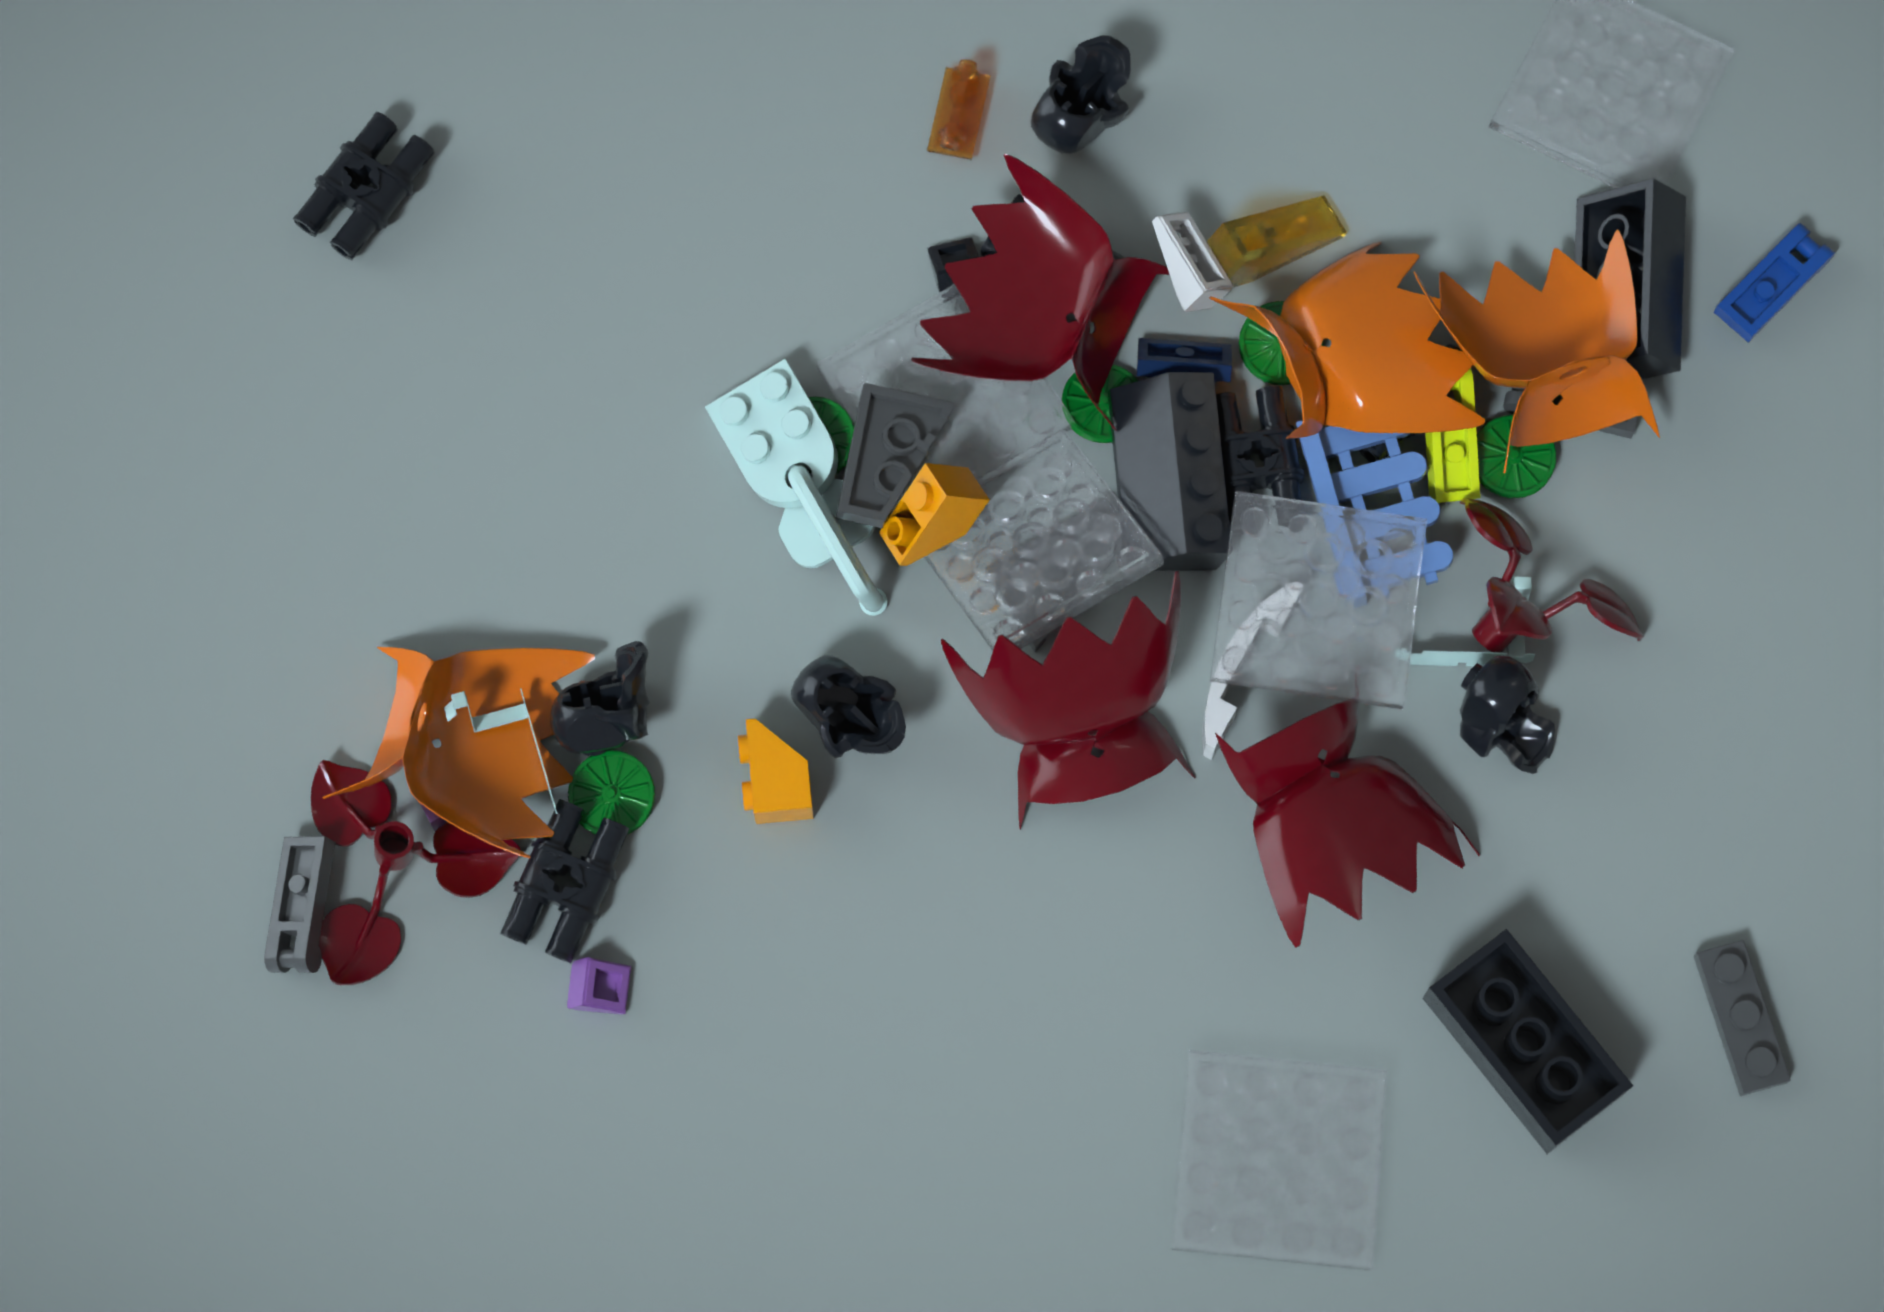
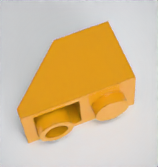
(933, 512)
(778, 777)

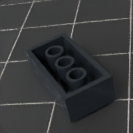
(1527, 1041)

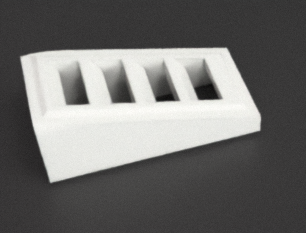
(1190, 262)

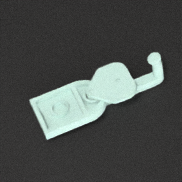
(774, 442)

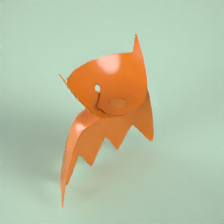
(1554, 344)
(1379, 361)
(484, 774)

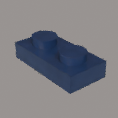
(1176, 356)

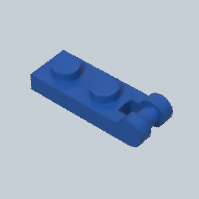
(1773, 283)

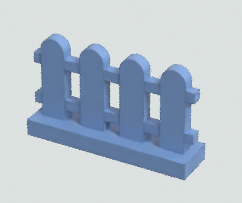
(1371, 478)

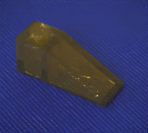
(1274, 238)

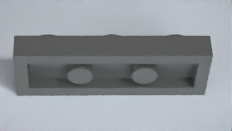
(1741, 1018)

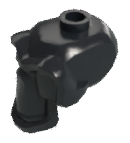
(1083, 96)
(849, 708)
(604, 711)
(1500, 715)

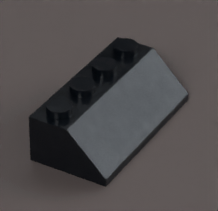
(1654, 235)
(1172, 466)

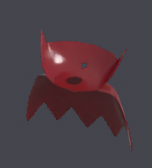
(1045, 266)
(1082, 700)
(1324, 829)

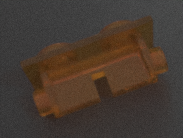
(959, 111)

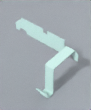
(1516, 648)
(493, 720)

